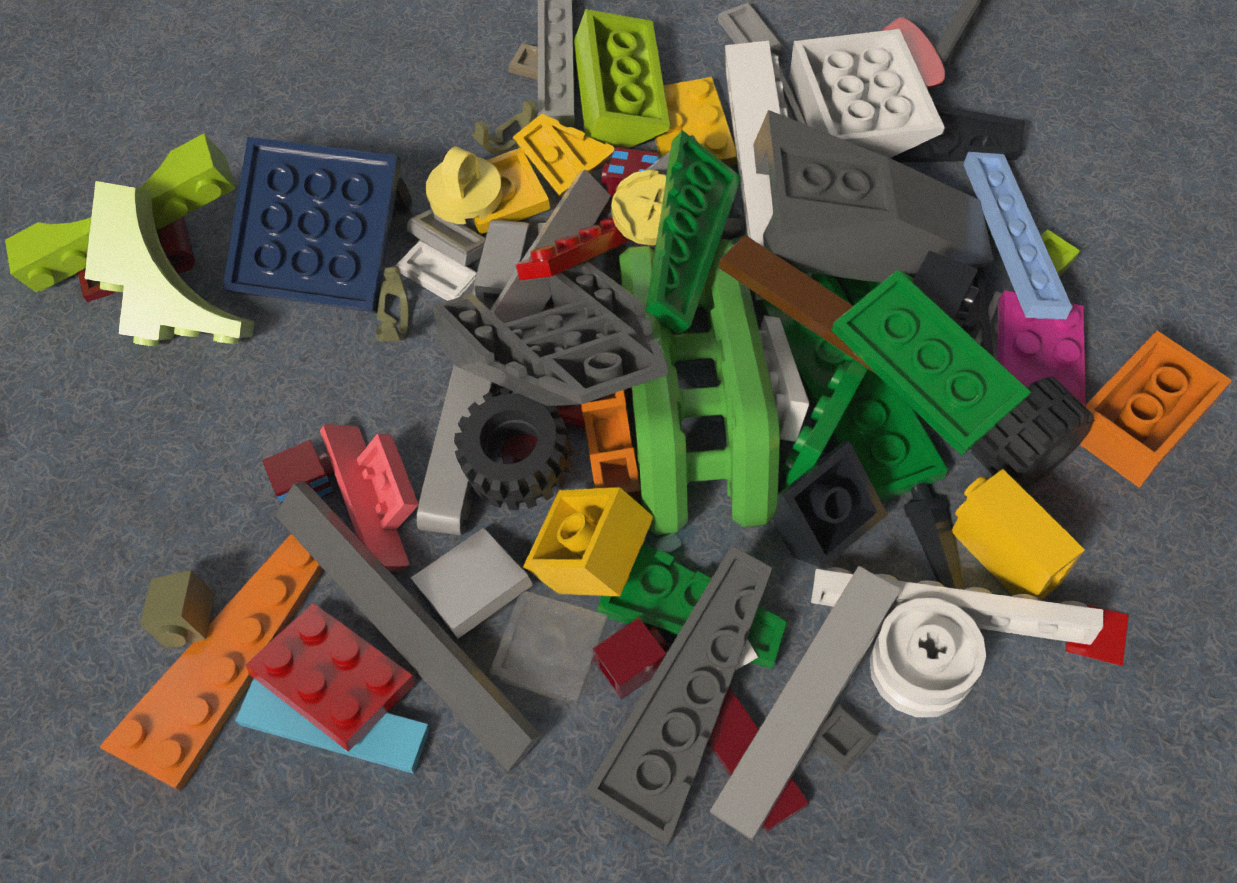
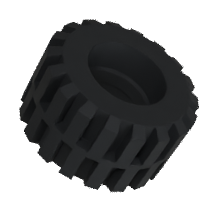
(1036, 434)
(517, 482)

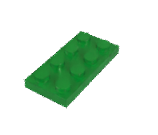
(930, 362)

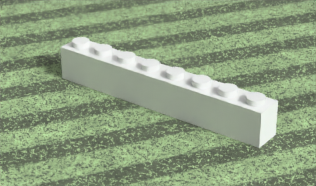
(751, 94)

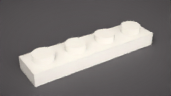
(784, 378)

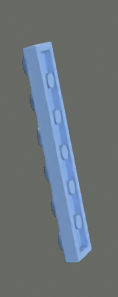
(1017, 237)

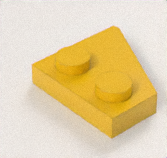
(560, 151)

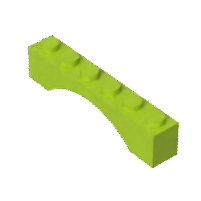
(182, 183)

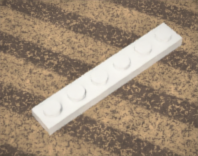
(1016, 614)

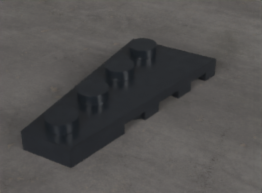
(966, 133)

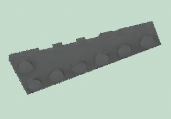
(668, 731)

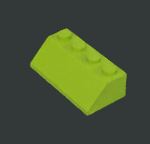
(620, 79)

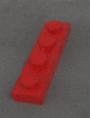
(571, 250)

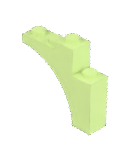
(130, 260)

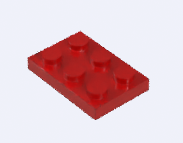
(330, 676)

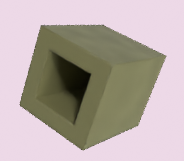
(177, 609)

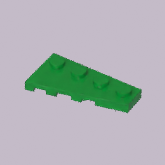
(665, 596)

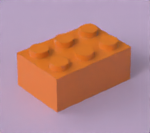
(1151, 407)

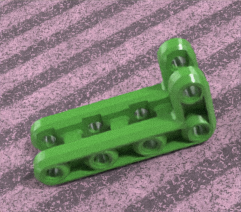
(742, 397)

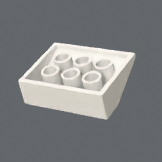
(864, 91)

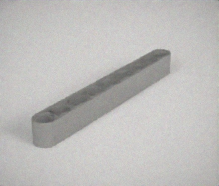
(446, 490)

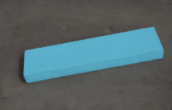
(390, 742)

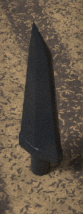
(934, 533)

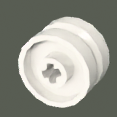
(927, 657)

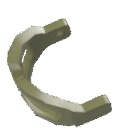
(484, 139)
(388, 329)

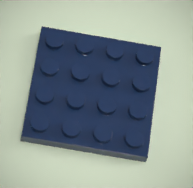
(312, 224)

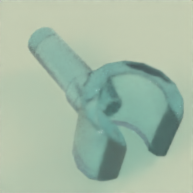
(668, 543)

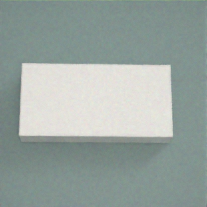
(437, 272)

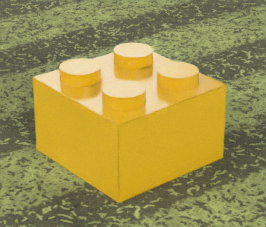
(589, 542)

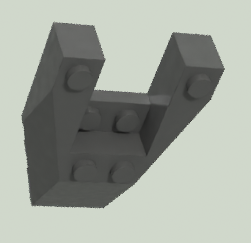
(566, 355)

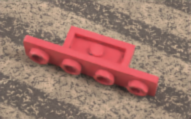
(372, 489)

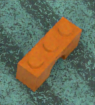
(611, 444)

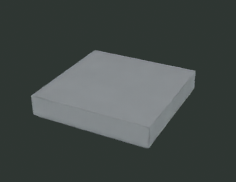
(471, 582)

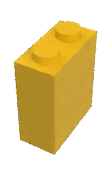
(1015, 536)

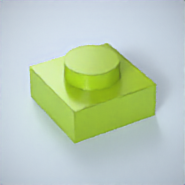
(1060, 251)

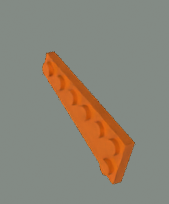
(198, 693)

